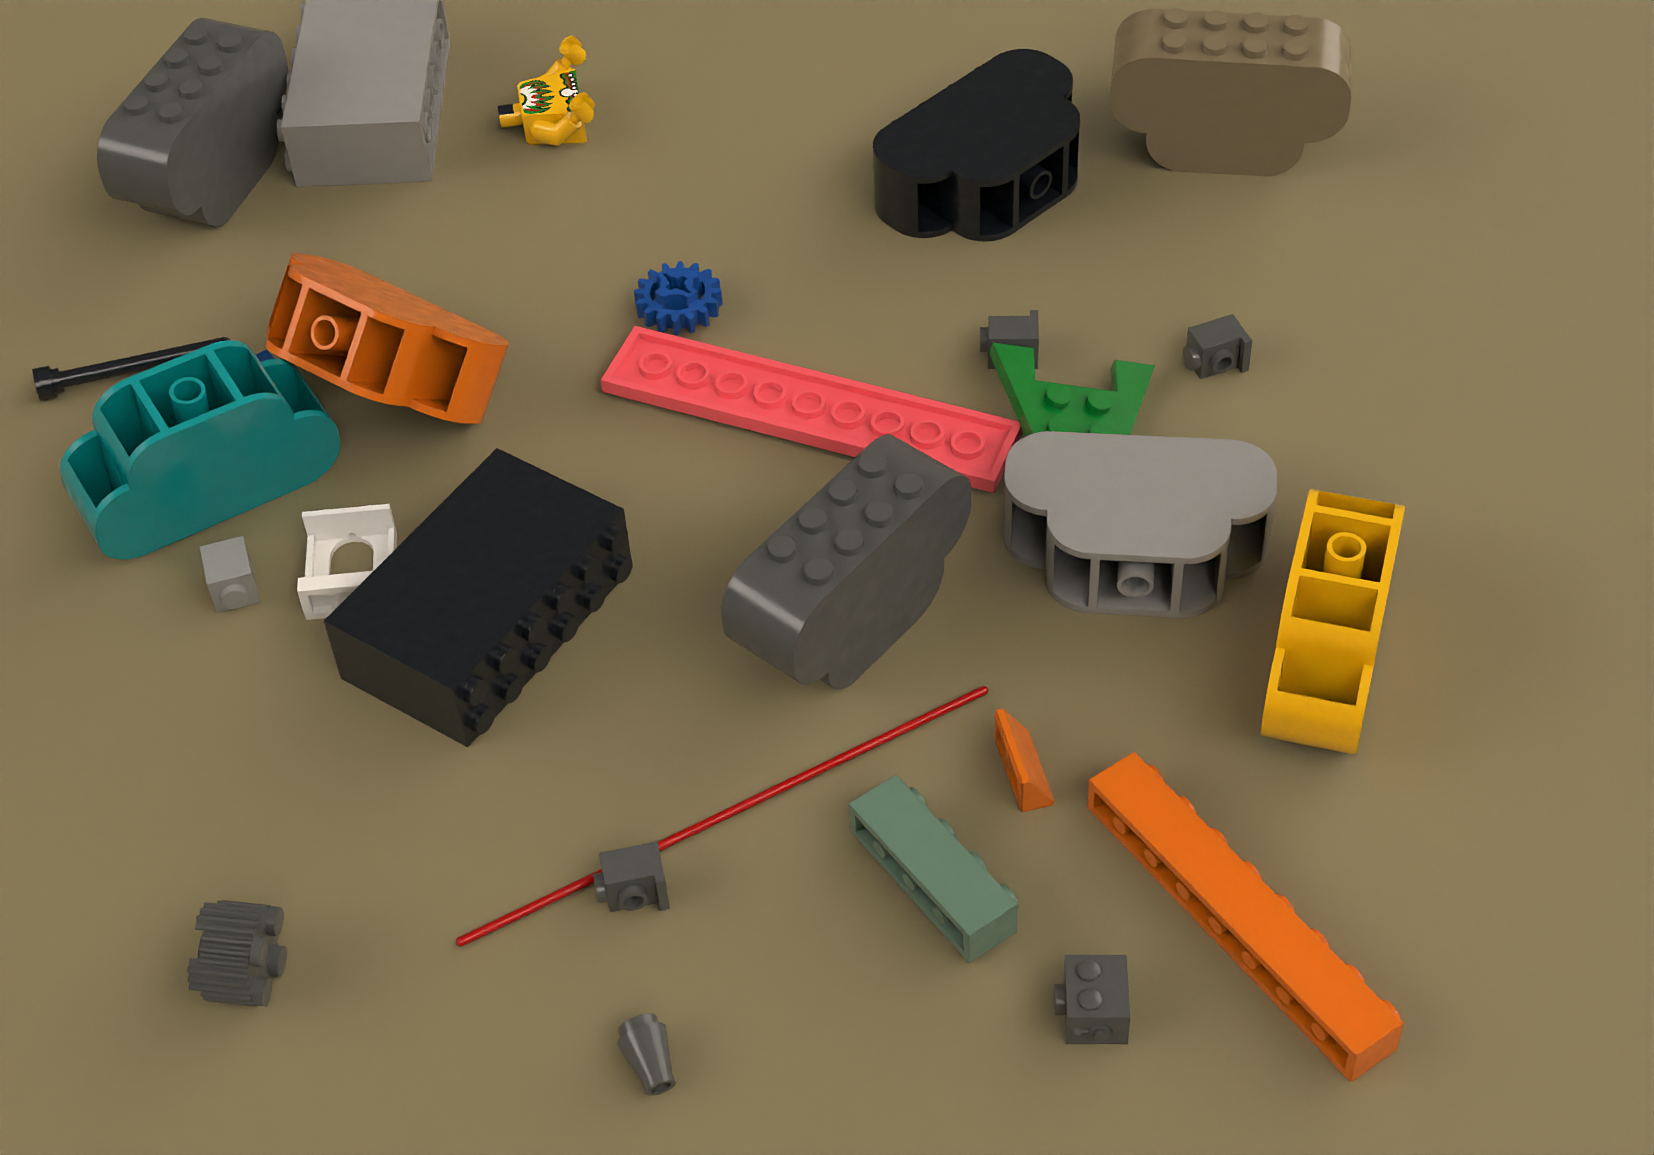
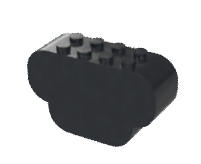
(981, 151)

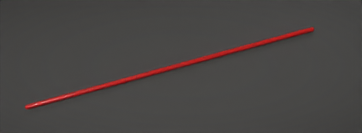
(731, 811)

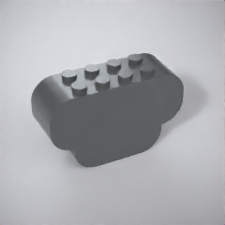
(198, 124)
(850, 566)

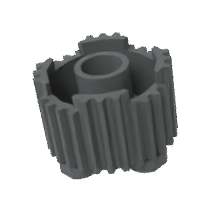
(237, 952)

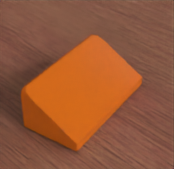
(1021, 763)

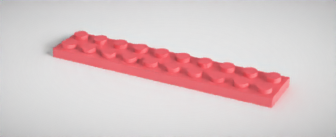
(805, 404)

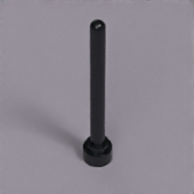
(52, 381)

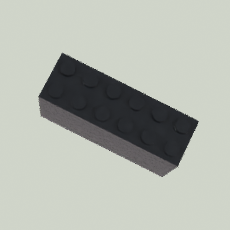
(480, 596)

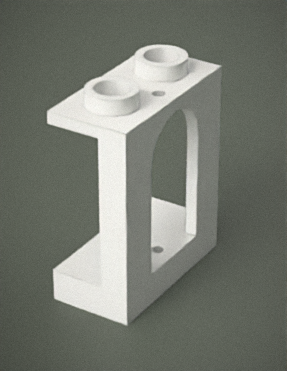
(327, 532)

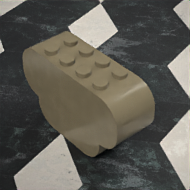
(1230, 87)

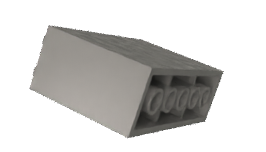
(365, 92)

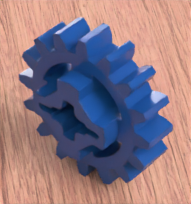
(678, 298)

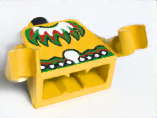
(551, 104)

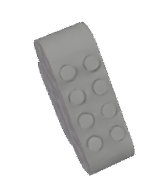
(1138, 518)

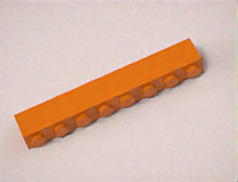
(1246, 917)

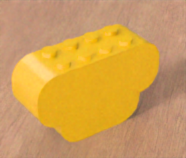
(1331, 621)

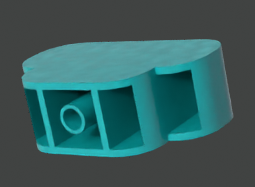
(195, 447)

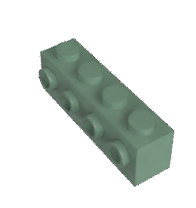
(934, 867)

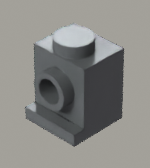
(1012, 331)
(1217, 347)
(632, 878)

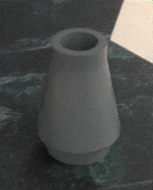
(647, 1051)

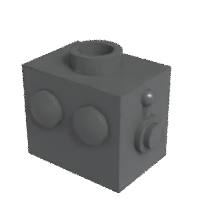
(1094, 999)

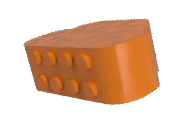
(383, 341)

